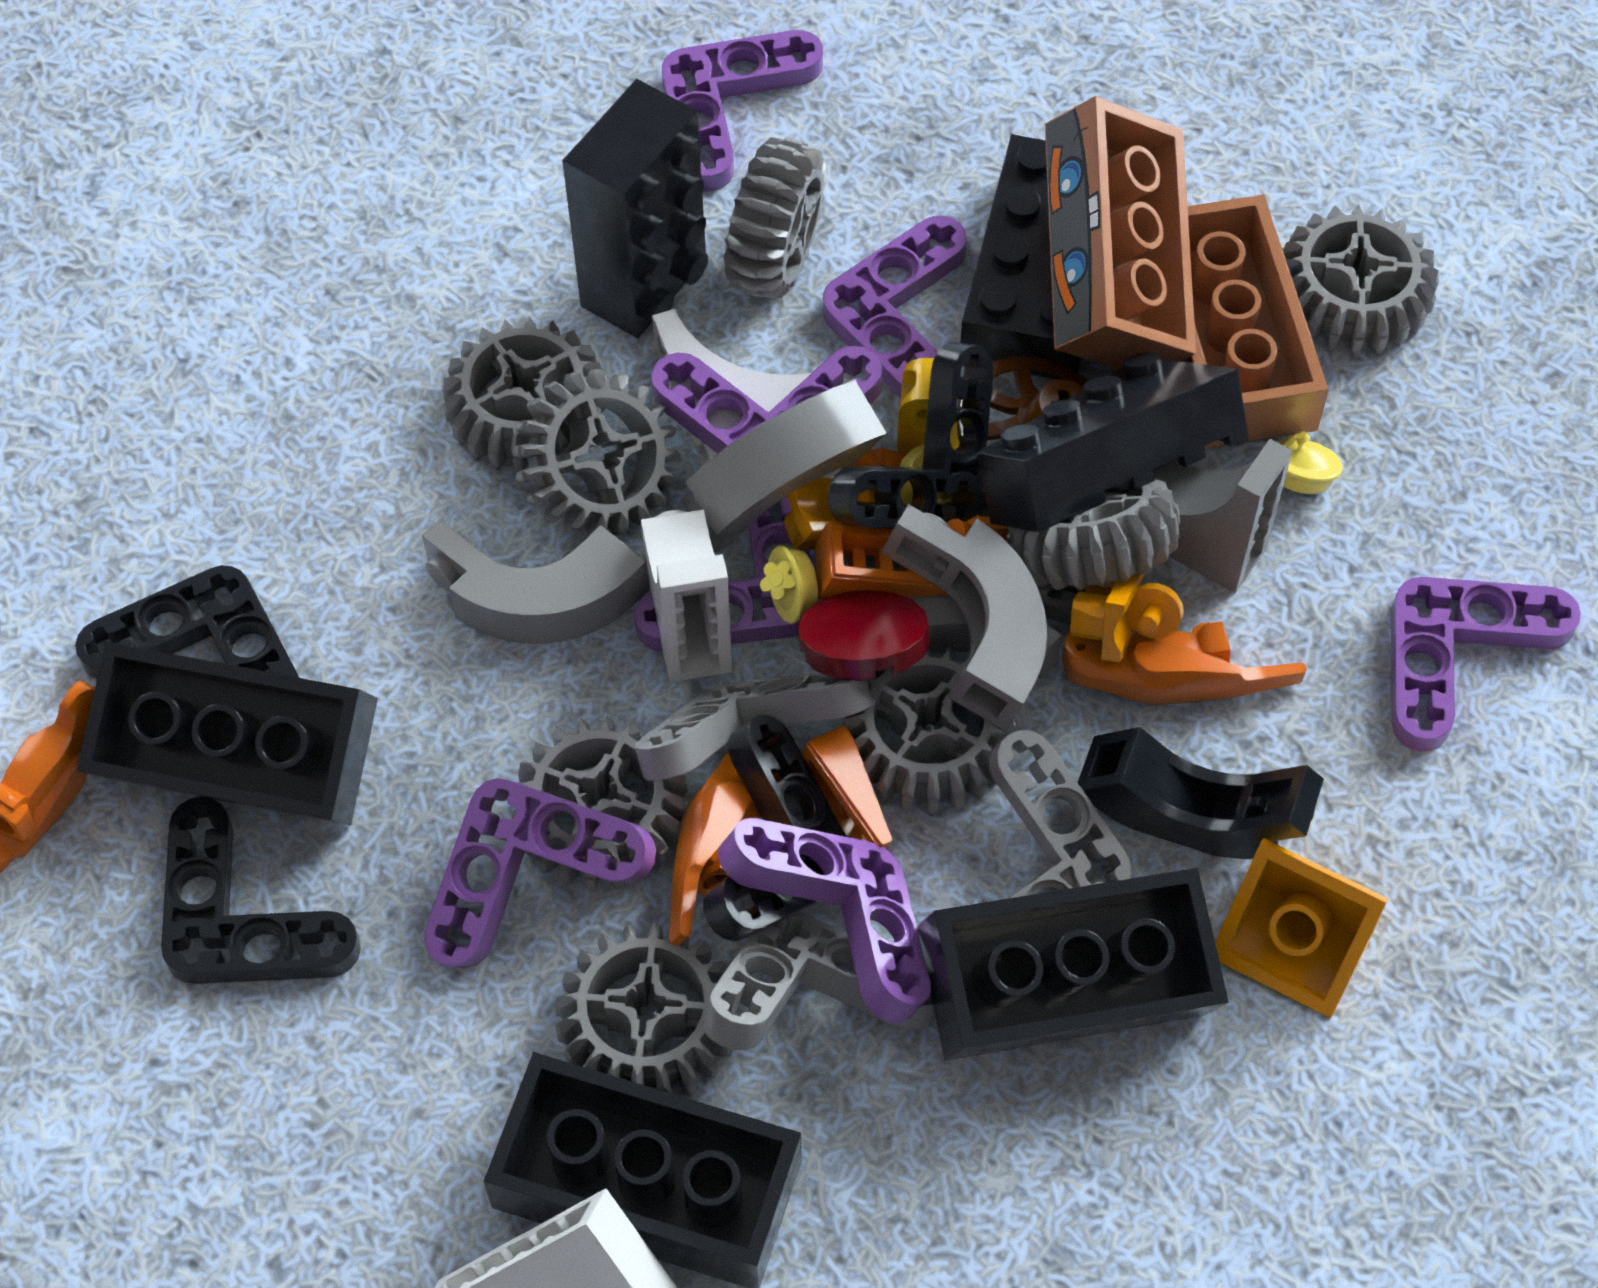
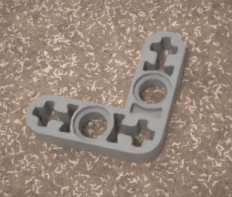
(712, 717)
(1066, 870)
(807, 960)

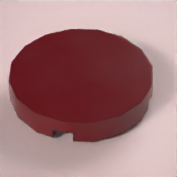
(863, 633)

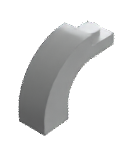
(780, 458)
(996, 599)
(543, 602)

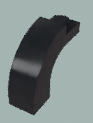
(1203, 809)

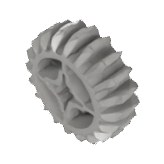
(775, 217)
(1361, 278)
(523, 360)
(592, 430)
(1105, 542)
(901, 704)
(612, 754)
(620, 1008)

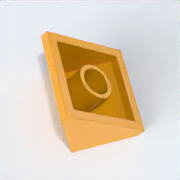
(1298, 927)

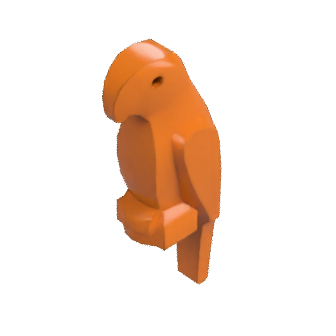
(1173, 668)
(43, 777)
(704, 826)

